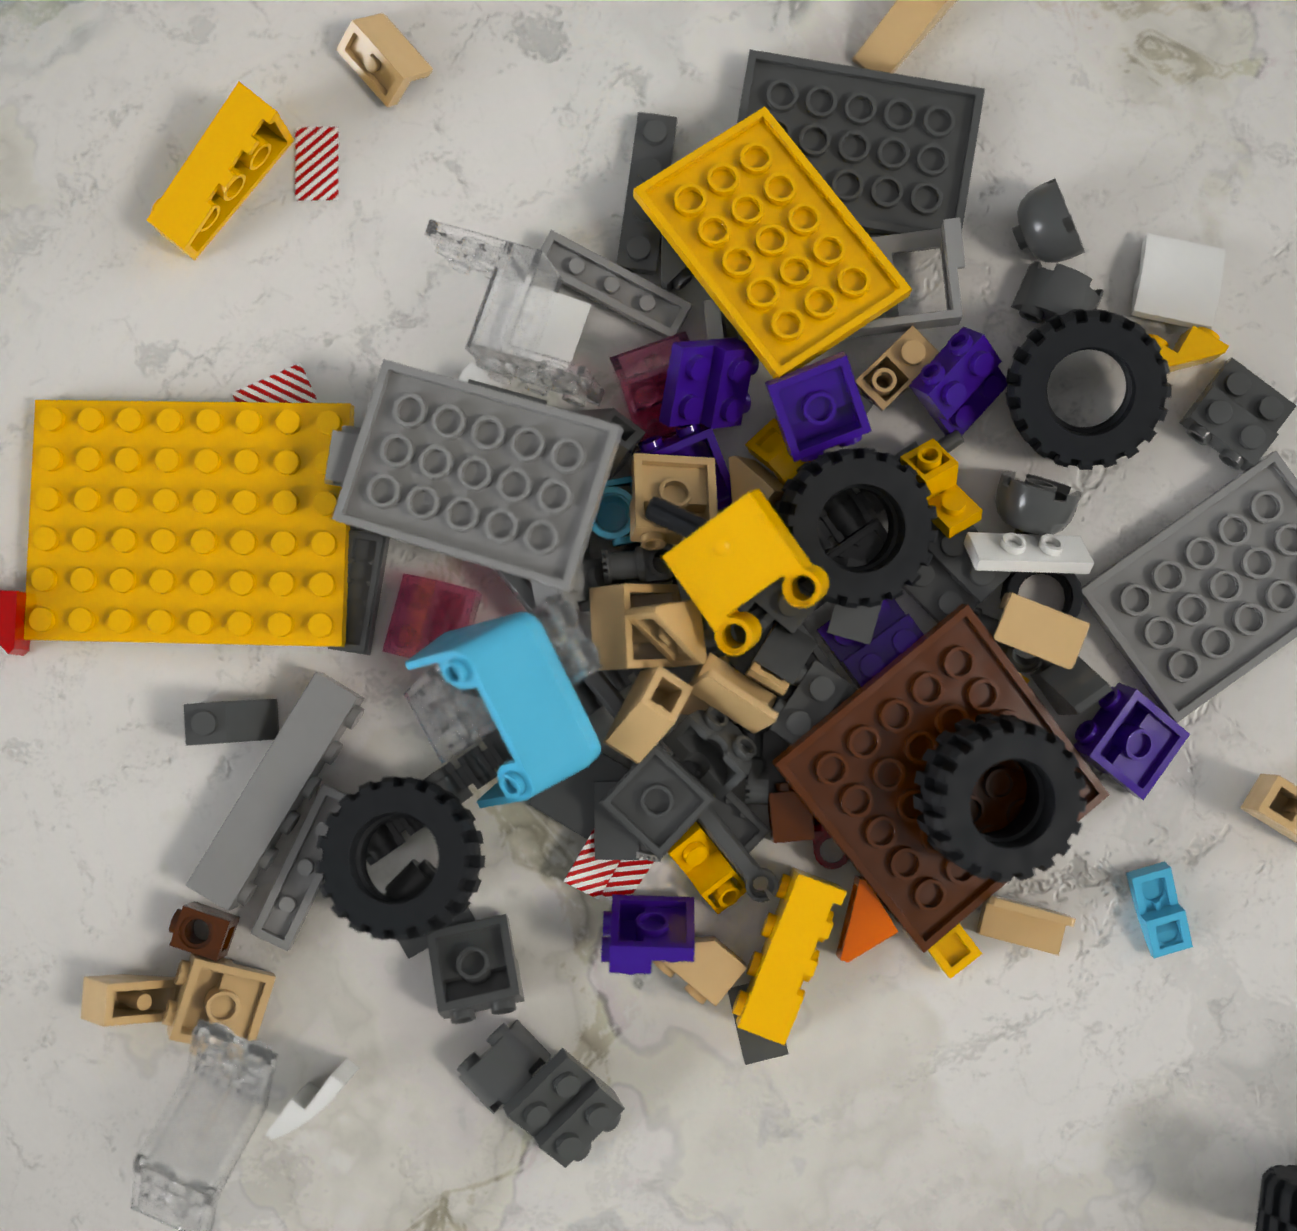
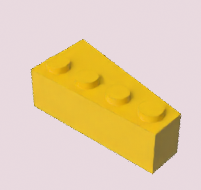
(221, 171)
(787, 954)

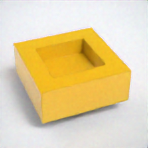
(954, 951)

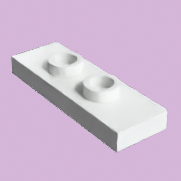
(1028, 553)

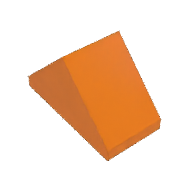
(864, 922)

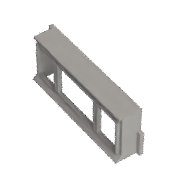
(946, 238)

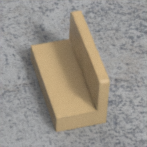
(382, 57)
(1040, 630)
(734, 694)
(1023, 924)

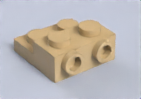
(677, 479)
(218, 994)

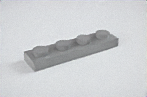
(616, 286)
(297, 881)

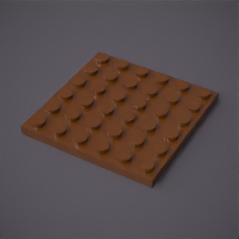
(864, 758)

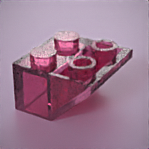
(642, 382)
(426, 611)

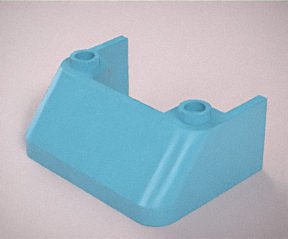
(526, 698)

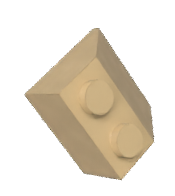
(615, 637)

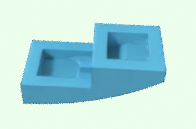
(1158, 909)

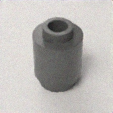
(411, 880)

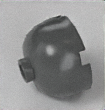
(1047, 225)
(1035, 504)

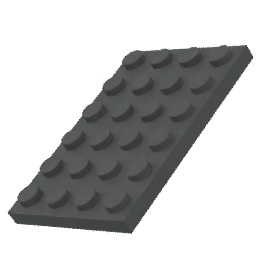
(880, 139)

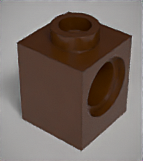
(788, 816)
(221, 930)

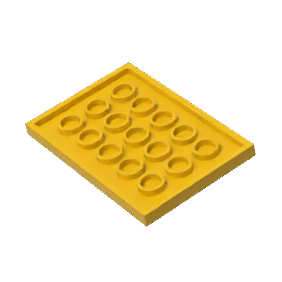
(771, 243)

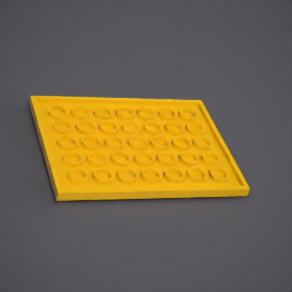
(186, 524)

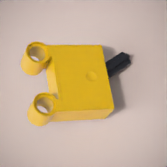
(733, 561)

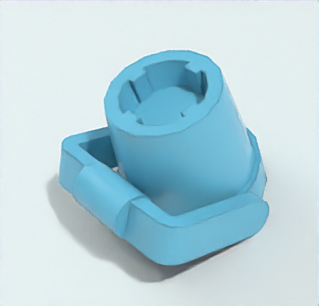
(614, 513)

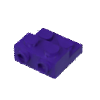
(960, 381)
(708, 383)
(818, 408)
(694, 441)
(891, 637)
(1130, 739)
(647, 931)

